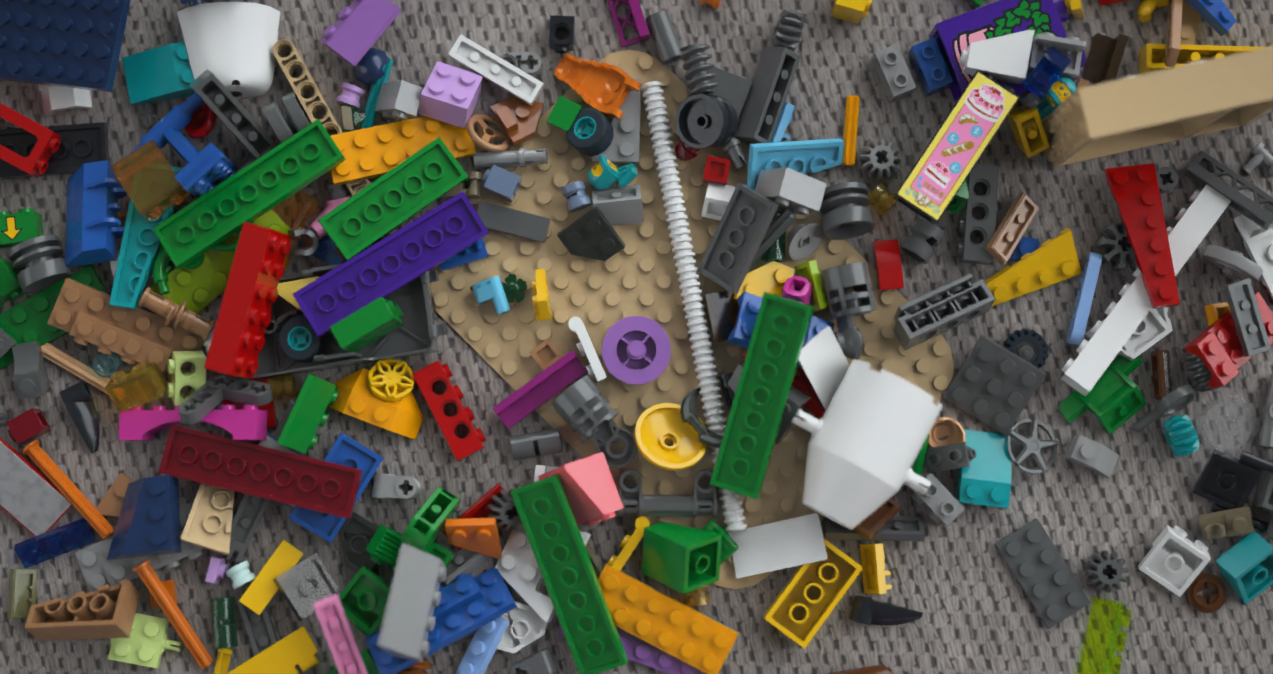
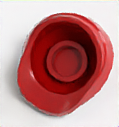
(202, 122)

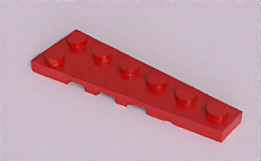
(1141, 211)

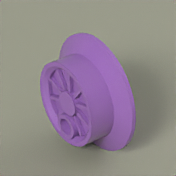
(636, 350)

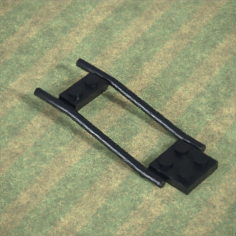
(1231, 481)

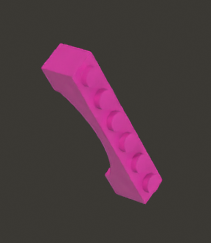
(143, 424)

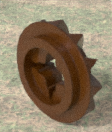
(1214, 601)

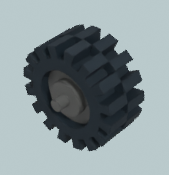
(1028, 346)

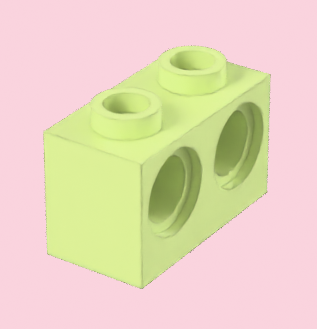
(192, 377)

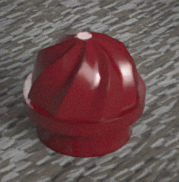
(685, 152)

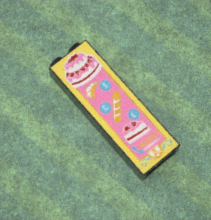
(956, 147)

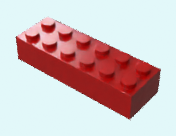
(248, 301)

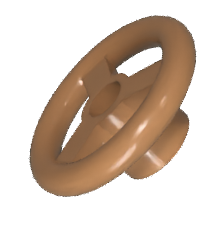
(486, 135)

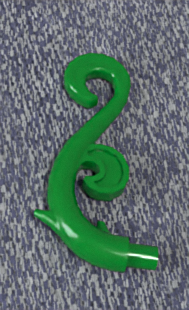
(161, 269)

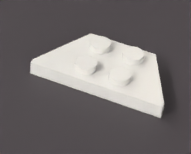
(1150, 331)

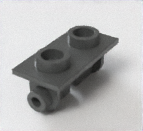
(949, 457)

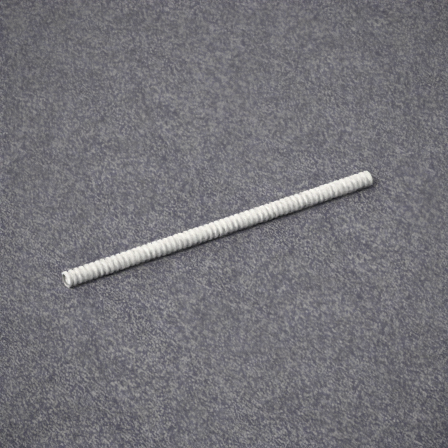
(689, 284)

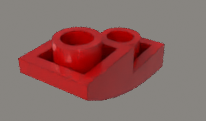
(888, 264)

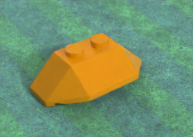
(359, 402)

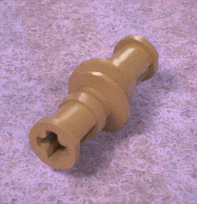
(176, 313)

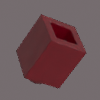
(28, 426)

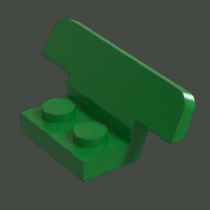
(1111, 399)

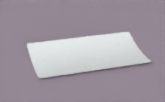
(824, 364)
(778, 545)

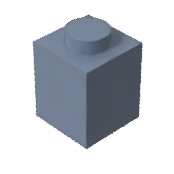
(501, 182)

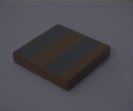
(721, 314)

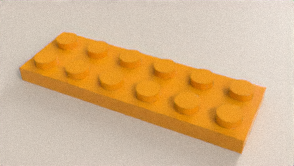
(383, 147)
(666, 622)

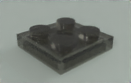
(305, 585)

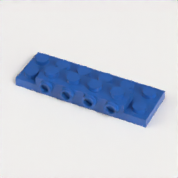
(462, 609)

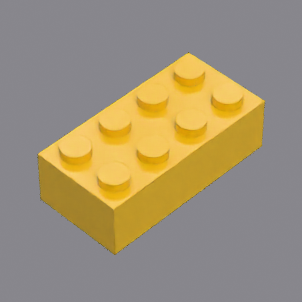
(812, 595)

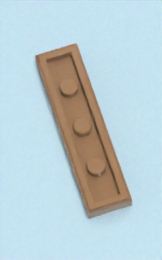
(1173, 32)

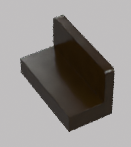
(1104, 58)

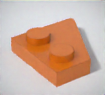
(475, 535)

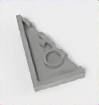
(626, 132)

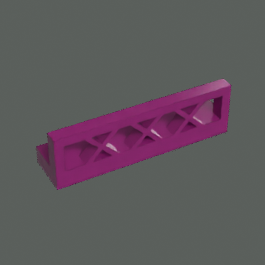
(638, 18)
(540, 389)

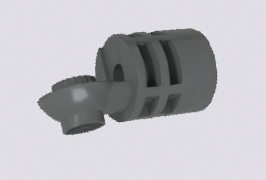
(849, 305)
(594, 420)

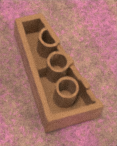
(89, 615)

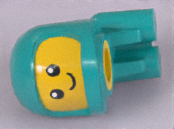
(1055, 96)
(605, 174)

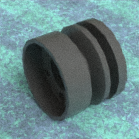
(846, 211)
(39, 263)

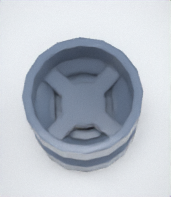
(576, 196)

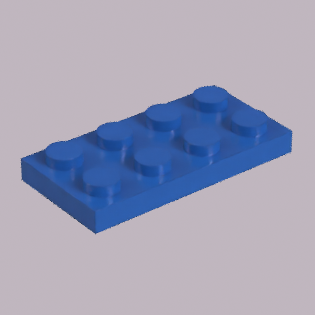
(347, 453)

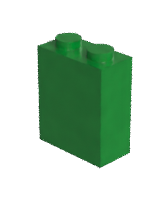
(367, 324)

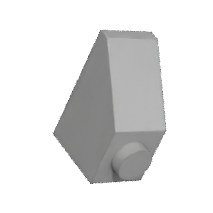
(1091, 455)

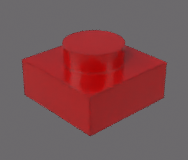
(716, 170)

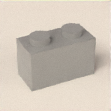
(398, 100)

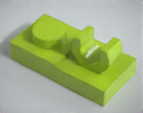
(811, 272)

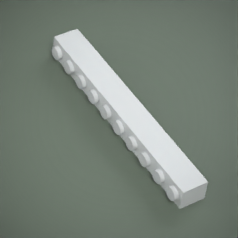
(1135, 303)

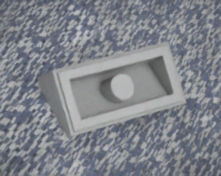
(464, 562)

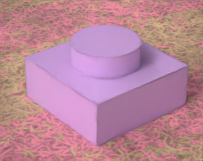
(216, 569)

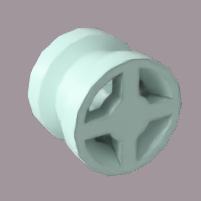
(240, 574)

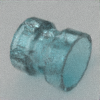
(105, 367)

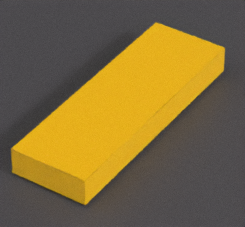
(263, 586)

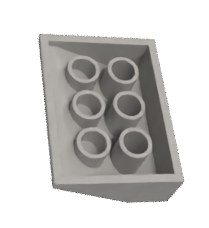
(412, 604)

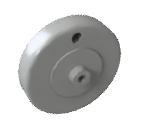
(1232, 262)

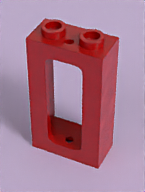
(47, 143)

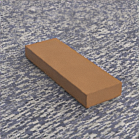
(1012, 228)

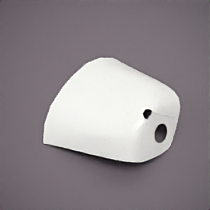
(232, 43)

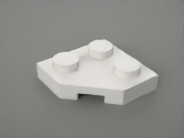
(522, 629)

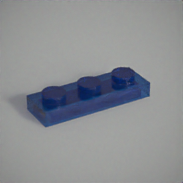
(54, 543)

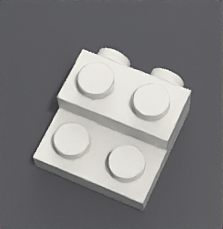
(1175, 560)

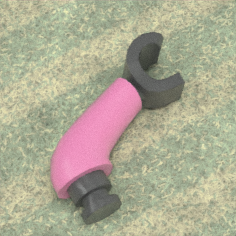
(315, 231)

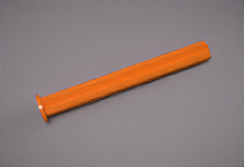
(68, 489)
(173, 613)

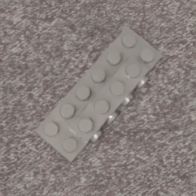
(100, 571)

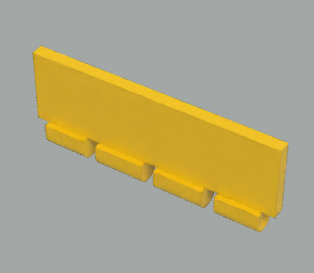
(283, 656)

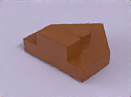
(518, 118)

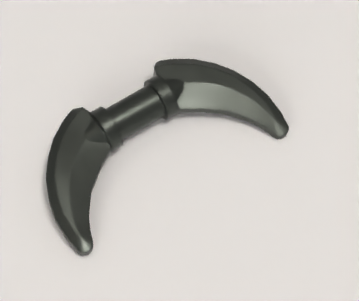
(689, 415)

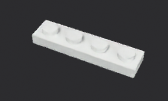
(496, 69)

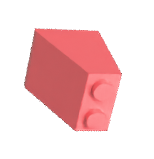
(589, 489)

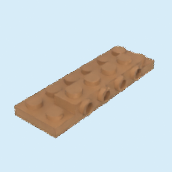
(131, 333)

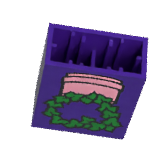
(994, 21)

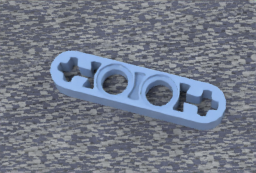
(1084, 298)

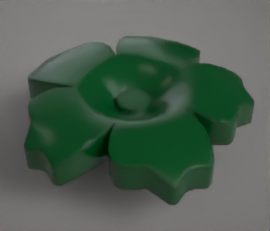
(514, 288)

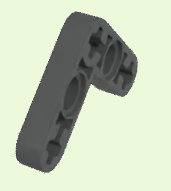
(222, 388)

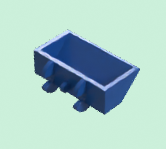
(93, 215)

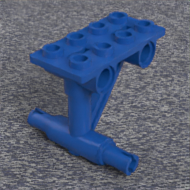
(203, 168)

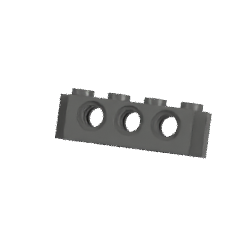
(941, 310)

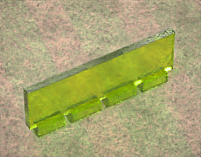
(1104, 637)

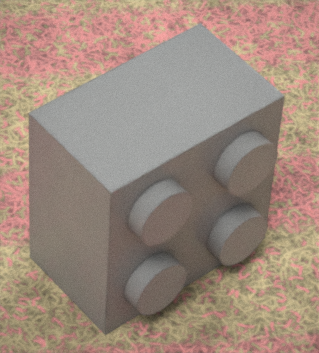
(791, 190)

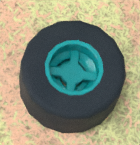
(590, 132)
(294, 334)

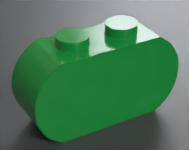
(430, 519)

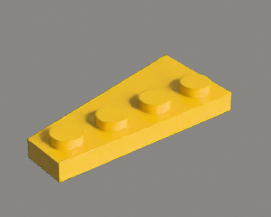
(1043, 267)

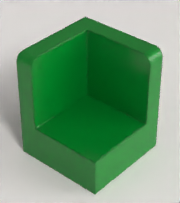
(563, 114)

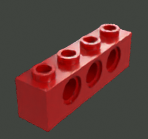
(426, 380)

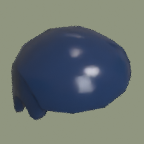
(371, 66)

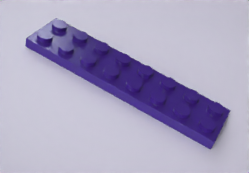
(391, 263)

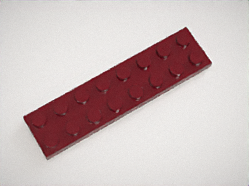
(261, 471)

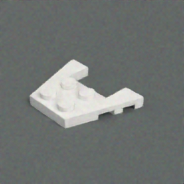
(522, 572)

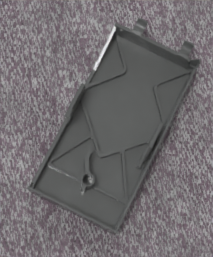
(413, 338)

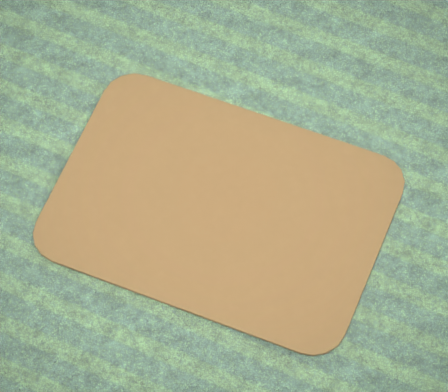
(645, 284)

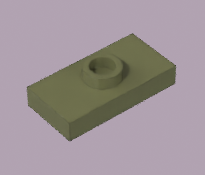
(21, 592)

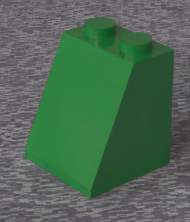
(681, 556)

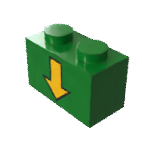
(19, 227)

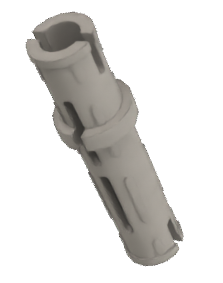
(517, 157)

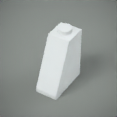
(1001, 56)

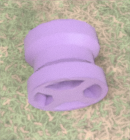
(350, 94)

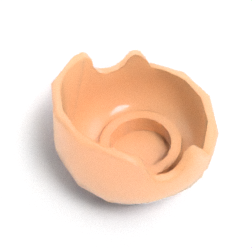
(946, 427)

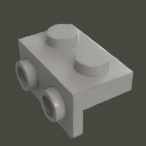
(1069, 46)
(938, 501)

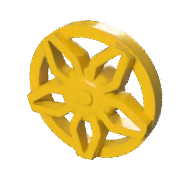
(391, 379)

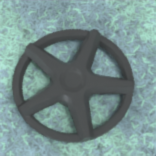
(1032, 446)

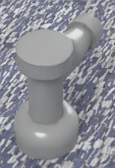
(1260, 154)

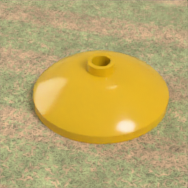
(664, 425)

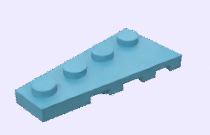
(797, 155)

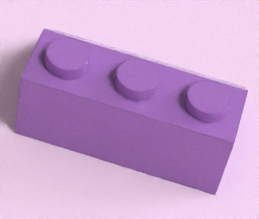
(359, 28)

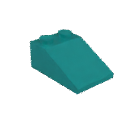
(159, 74)
(989, 474)

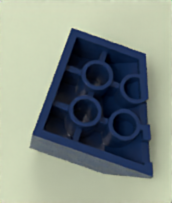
(148, 519)

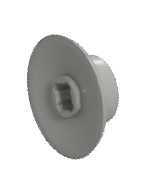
(804, 240)

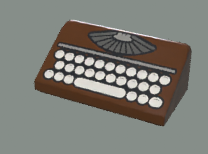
(1161, 373)

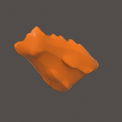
(598, 84)

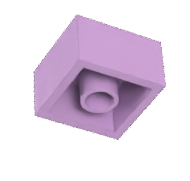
(450, 94)

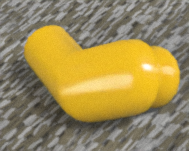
(1147, 7)

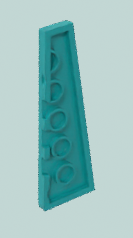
(136, 256)

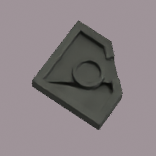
(591, 237)
(354, 538)

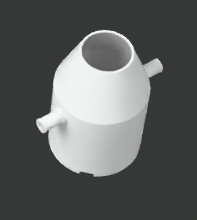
(865, 444)

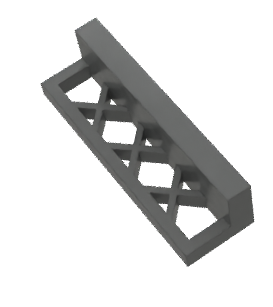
(1239, 202)

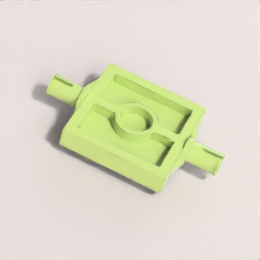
(146, 642)

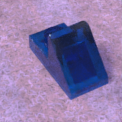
(1046, 72)

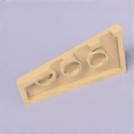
(210, 519)

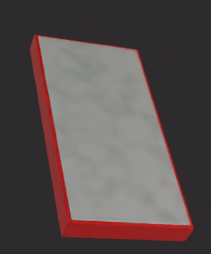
(28, 493)

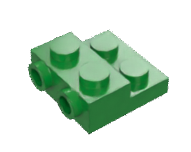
(366, 600)

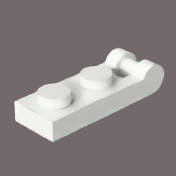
(586, 348)

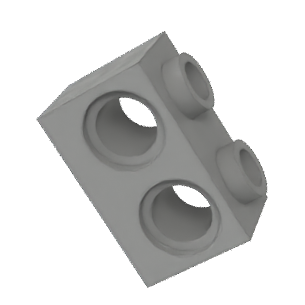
(893, 73)

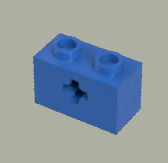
(930, 67)

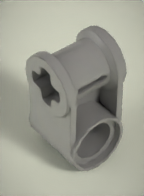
(391, 486)

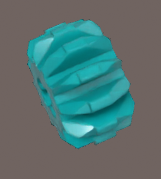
(1181, 435)

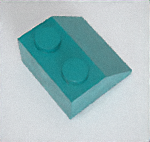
(1248, 566)

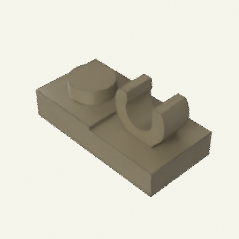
(1226, 523)

